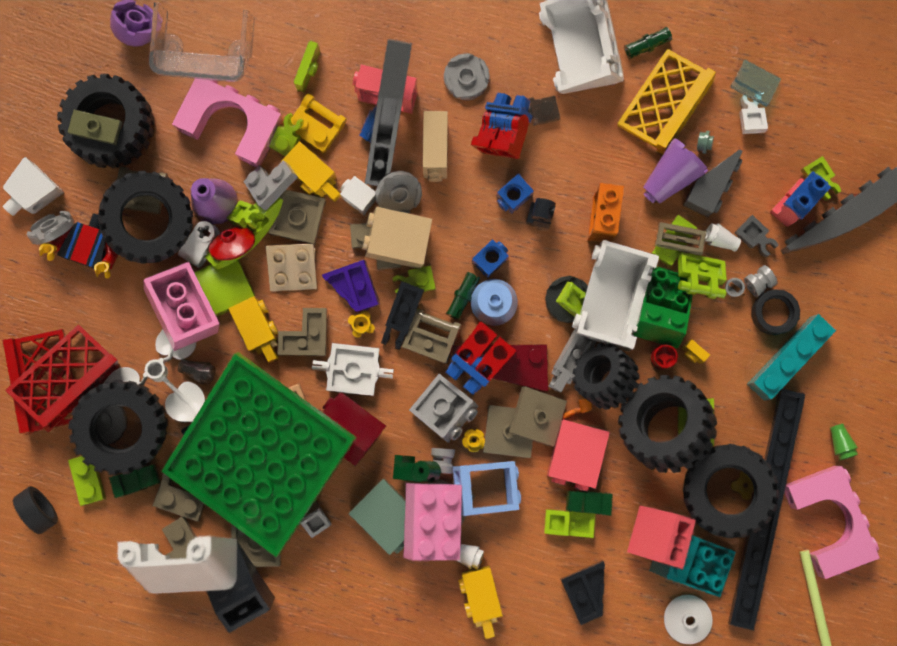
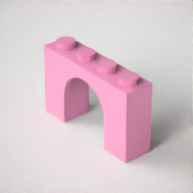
(208, 96)
(856, 544)

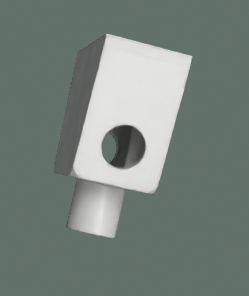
(29, 188)

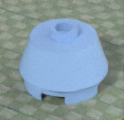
(494, 302)

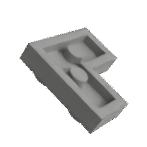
(267, 187)

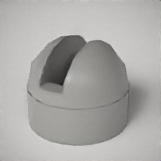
(738, 282)

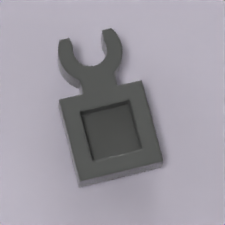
(753, 233)

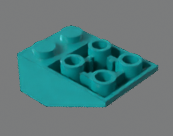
(704, 567)

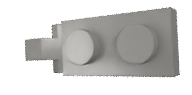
(567, 360)

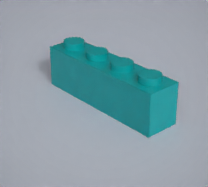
(791, 357)

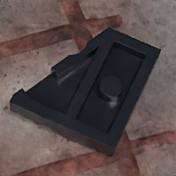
(586, 592)

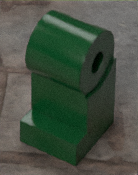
(421, 471)
(135, 481)
(589, 502)

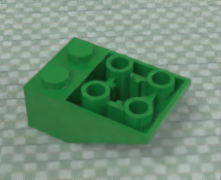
(664, 309)

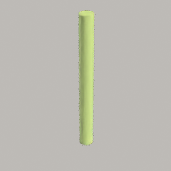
(815, 598)

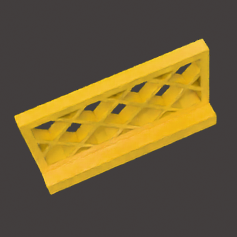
(686, 105)

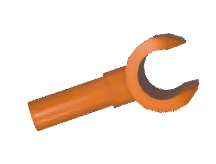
(584, 406)

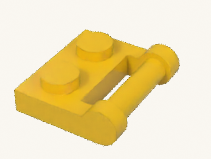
(312, 130)

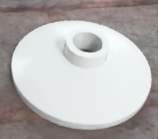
(677, 613)

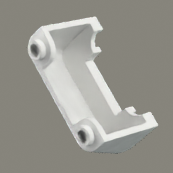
(582, 44)
(615, 294)
(208, 566)

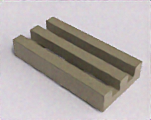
(697, 251)

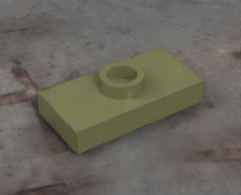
(94, 127)

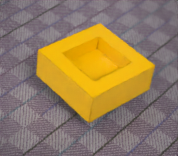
(695, 352)

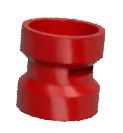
(666, 354)

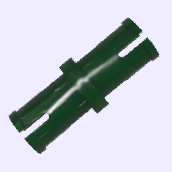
(648, 43)
(462, 296)

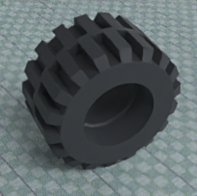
(615, 386)

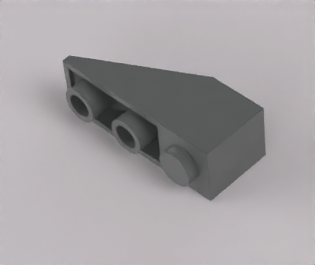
(707, 190)

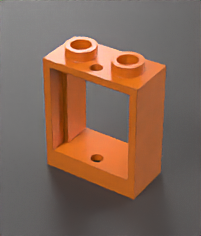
(607, 211)

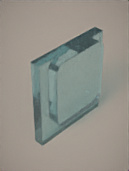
(755, 83)

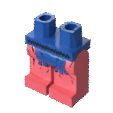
(800, 199)

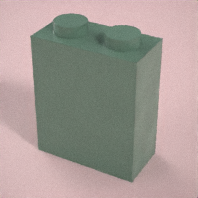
(383, 516)

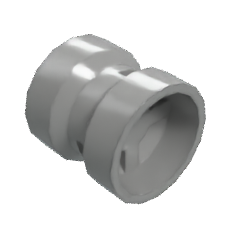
(759, 282)
(447, 455)

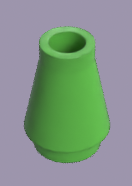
(843, 443)

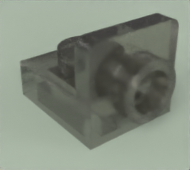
(543, 110)

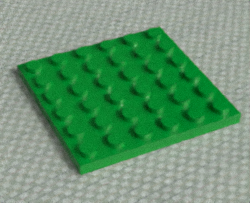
(258, 454)

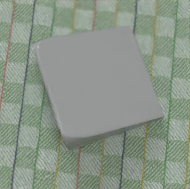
(315, 520)

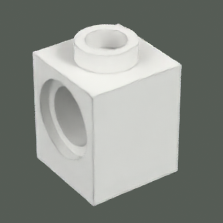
(358, 194)

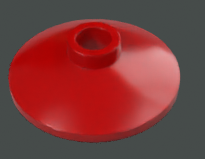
(231, 243)

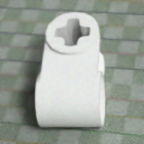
(198, 244)

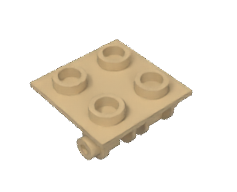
(291, 267)

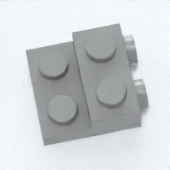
(444, 408)

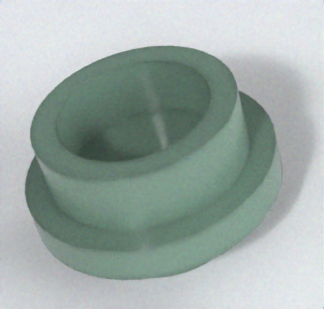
(705, 142)

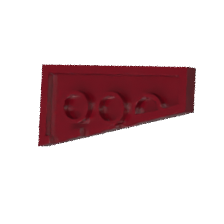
(525, 368)

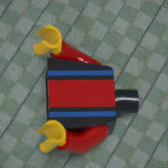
(84, 246)

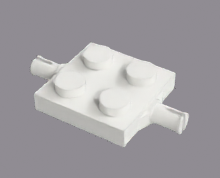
(353, 369)

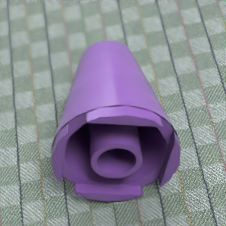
(673, 172)
(212, 200)

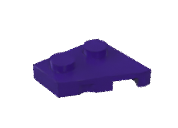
(354, 285)

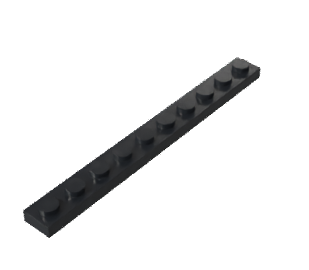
(759, 544)

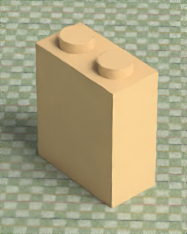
(435, 145)
(397, 237)

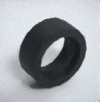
(788, 299)
(35, 510)

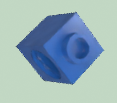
(521, 187)
(490, 268)

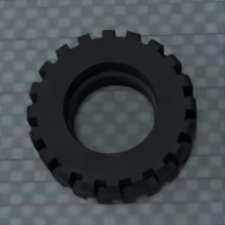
(88, 98)
(151, 185)
(91, 445)
(685, 447)
(763, 481)

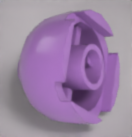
(131, 23)

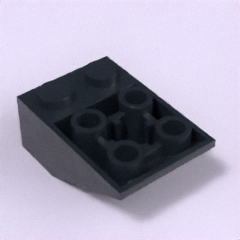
(246, 599)

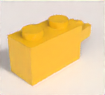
(312, 172)
(255, 327)
(482, 598)

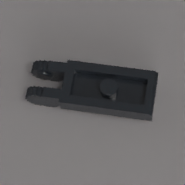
(402, 312)

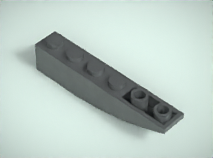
(388, 110)
(853, 213)

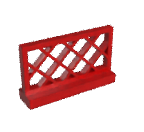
(17, 366)
(64, 404)

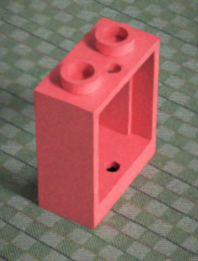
(367, 87)

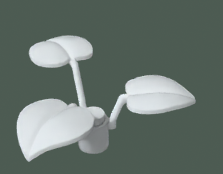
(185, 400)

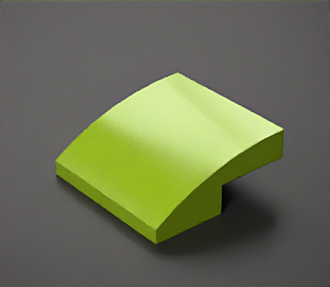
(224, 286)

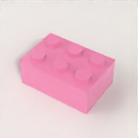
(181, 306)
(432, 521)

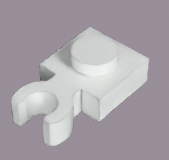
(752, 118)

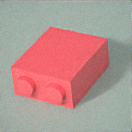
(577, 455)
(661, 536)

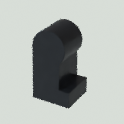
(541, 213)

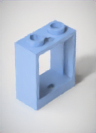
(462, 477)

